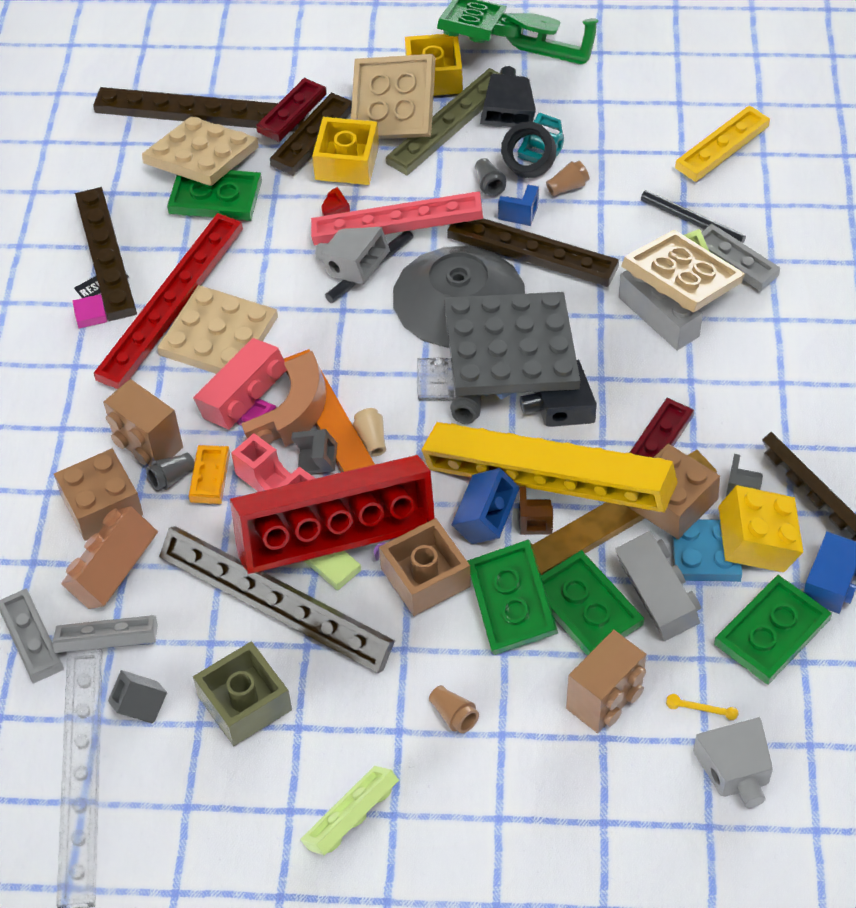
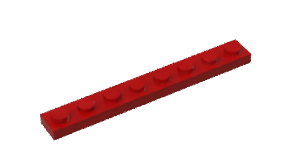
(167, 302)

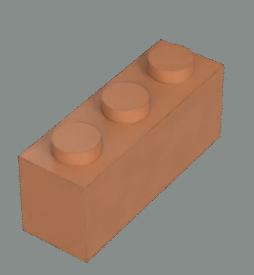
(108, 557)

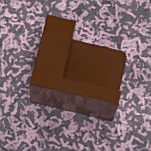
(535, 515)

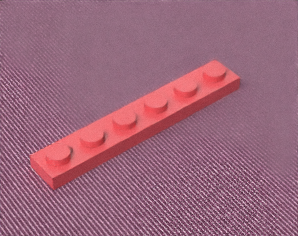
(401, 216)

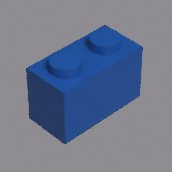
(485, 506)
(833, 573)

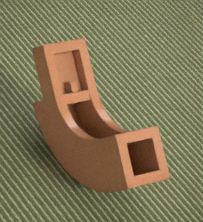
(300, 408)

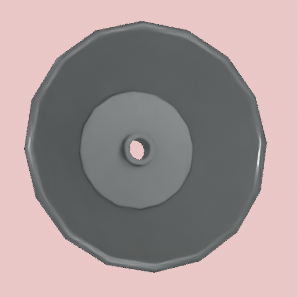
(447, 274)

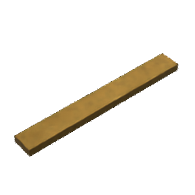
(591, 530)

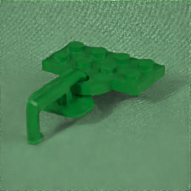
(484, 19)

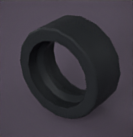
(520, 131)

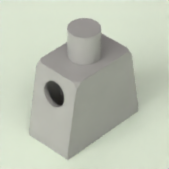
(354, 253)
(736, 759)

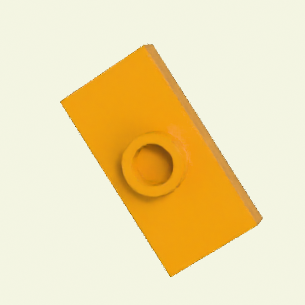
(209, 474)

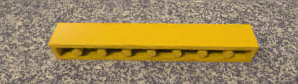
(553, 466)

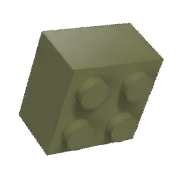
(242, 693)

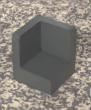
(317, 450)
(743, 477)
(137, 696)

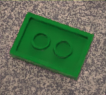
(231, 196)
(512, 597)
(588, 602)
(772, 629)

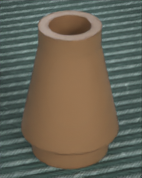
(569, 178)
(456, 711)

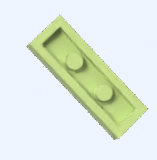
(349, 810)

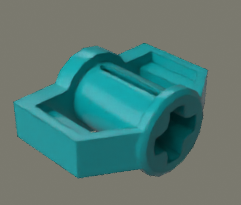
(535, 141)

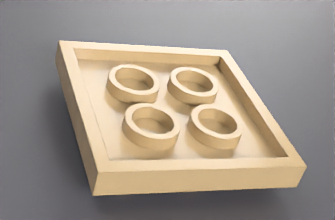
(395, 94)
(200, 150)
(682, 270)
(215, 329)

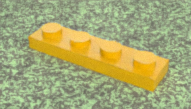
(722, 143)

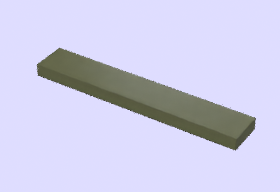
(444, 125)

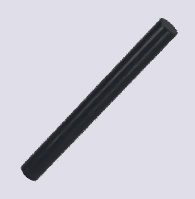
(687, 214)
(342, 287)

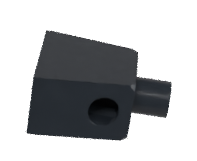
(508, 99)
(563, 406)

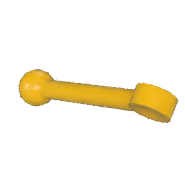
(673, 702)

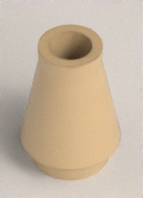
(370, 429)

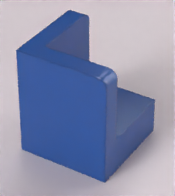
(519, 210)

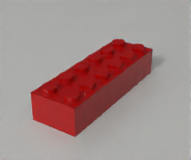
(331, 513)

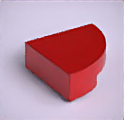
(335, 203)

